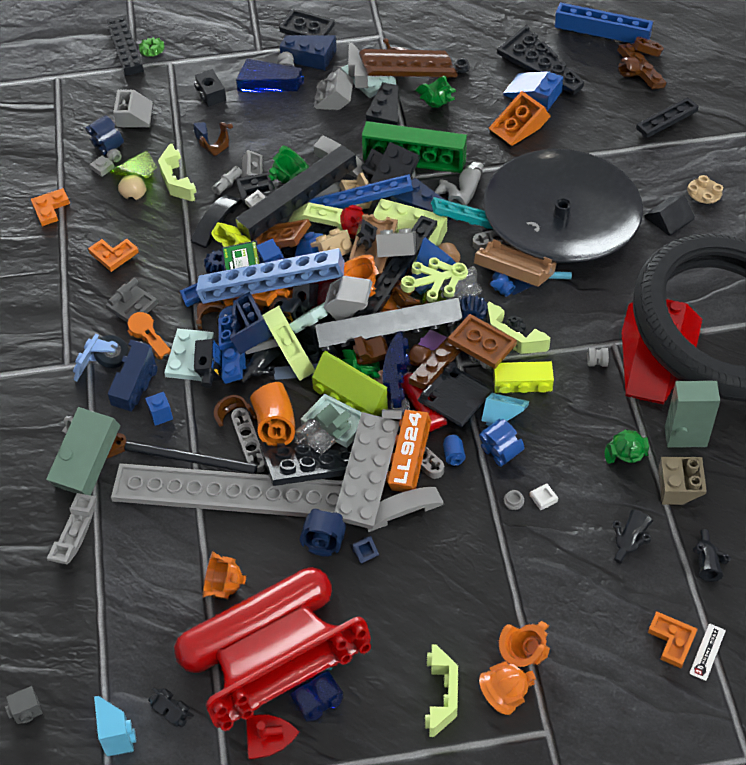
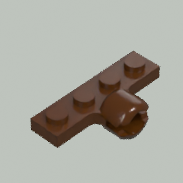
(636, 64)
(430, 362)

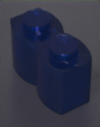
(317, 696)

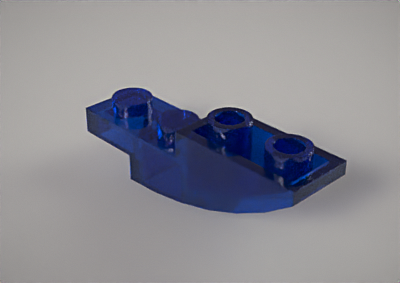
(394, 368)

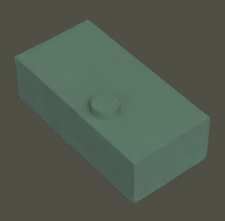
(692, 413)
(83, 452)

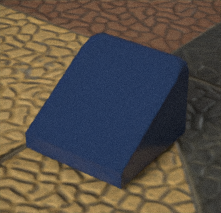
(201, 130)
(364, 549)

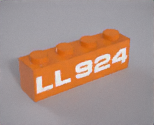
(409, 451)

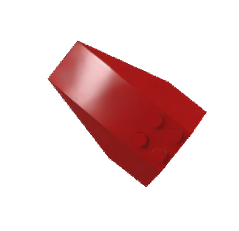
(642, 372)

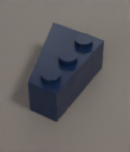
(310, 50)
(418, 198)
(248, 324)
(134, 376)

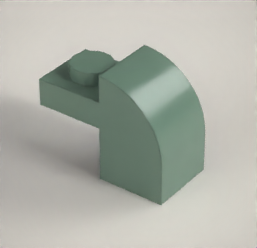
(333, 422)

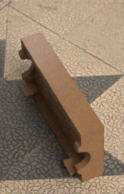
(380, 262)
(515, 263)

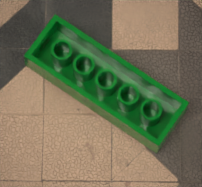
(437, 148)

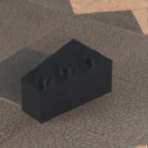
(384, 106)

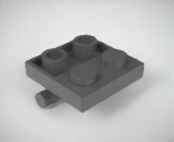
(130, 300)

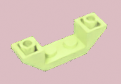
(178, 188)
(318, 214)
(289, 343)
(533, 343)
(441, 716)

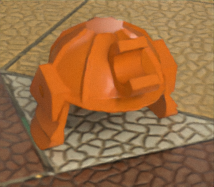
(363, 268)
(222, 577)
(524, 645)
(505, 686)

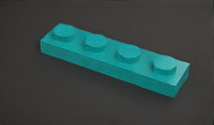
(460, 212)

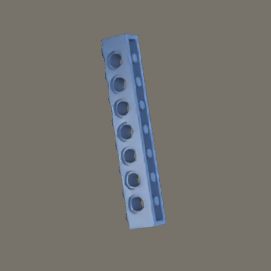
(271, 276)

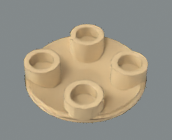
(705, 190)

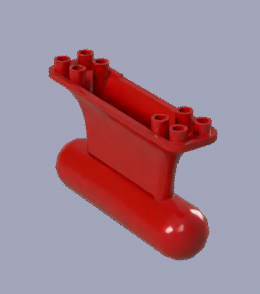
(269, 645)

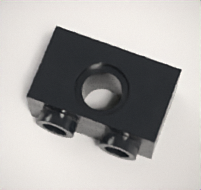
(210, 87)

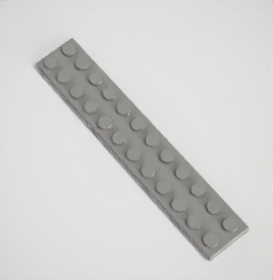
(222, 491)

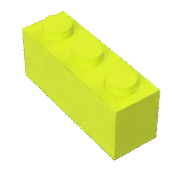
(523, 377)

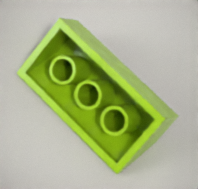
(349, 385)

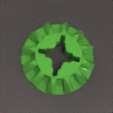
(156, 49)

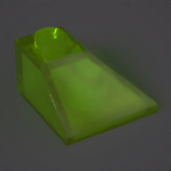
(139, 165)

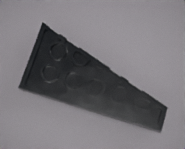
(536, 56)
(302, 463)

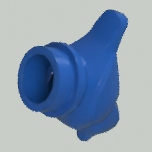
(502, 284)

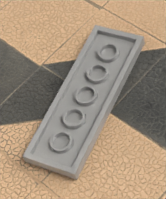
(367, 470)

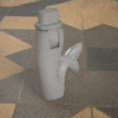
(467, 181)

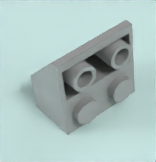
(334, 91)
(132, 109)
(396, 244)
(347, 296)

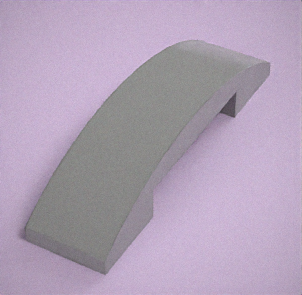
(406, 503)
(75, 529)

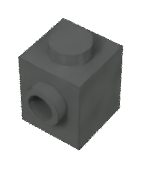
(23, 705)

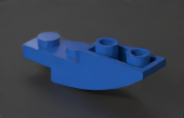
(232, 361)

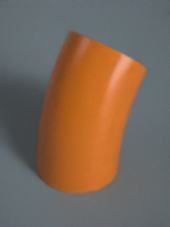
(274, 414)

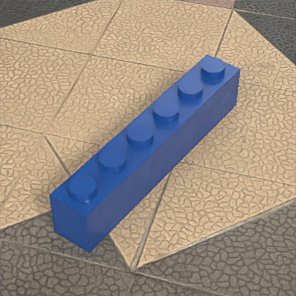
(602, 23)

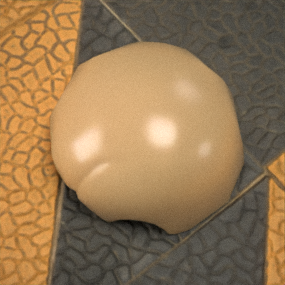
(132, 187)

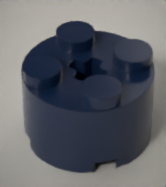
(104, 134)
(323, 532)

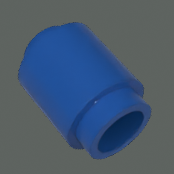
(453, 450)

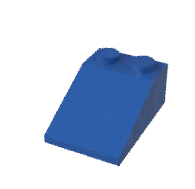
(540, 86)

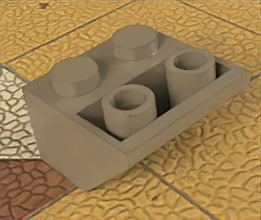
(681, 479)

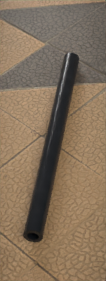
(191, 457)

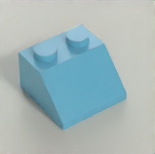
(113, 728)

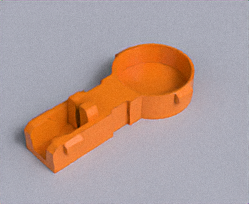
(141, 322)

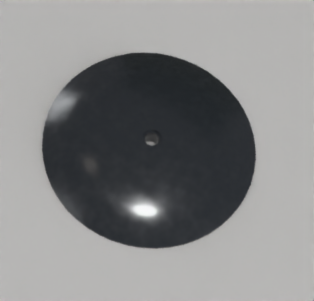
(576, 199)

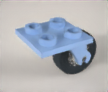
(106, 351)

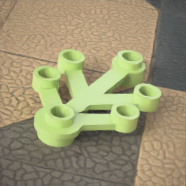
(456, 272)

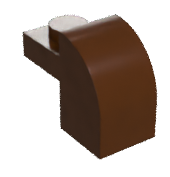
(370, 350)

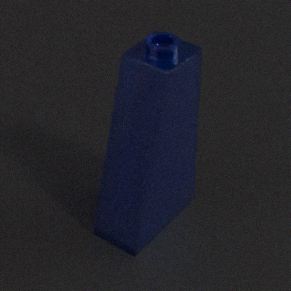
(268, 77)

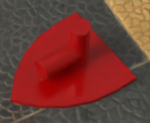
(268, 735)

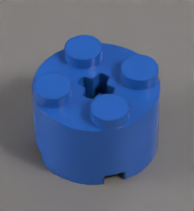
(501, 442)

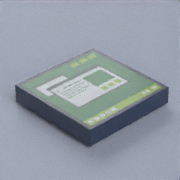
(240, 255)

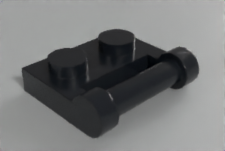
(253, 183)

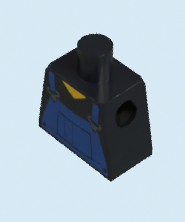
(208, 361)

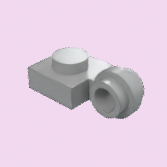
(104, 165)

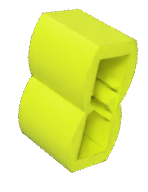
(228, 235)

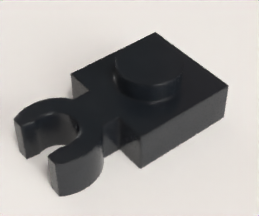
(366, 233)

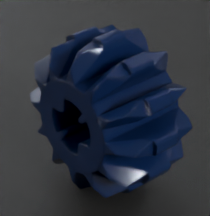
(214, 262)
(473, 306)

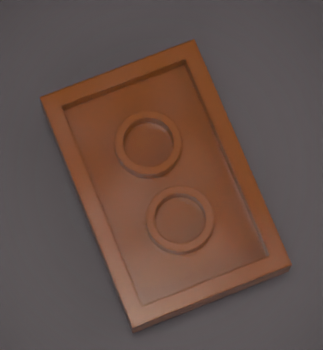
(285, 233)
(482, 341)

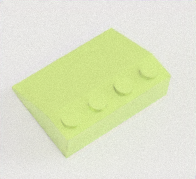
(408, 216)

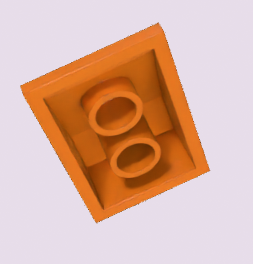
(520, 119)

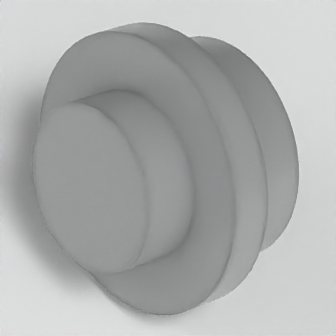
(513, 500)

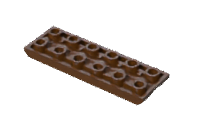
(407, 63)

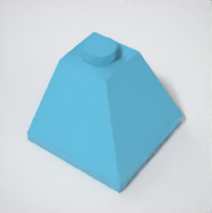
(502, 407)

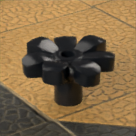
(515, 323)

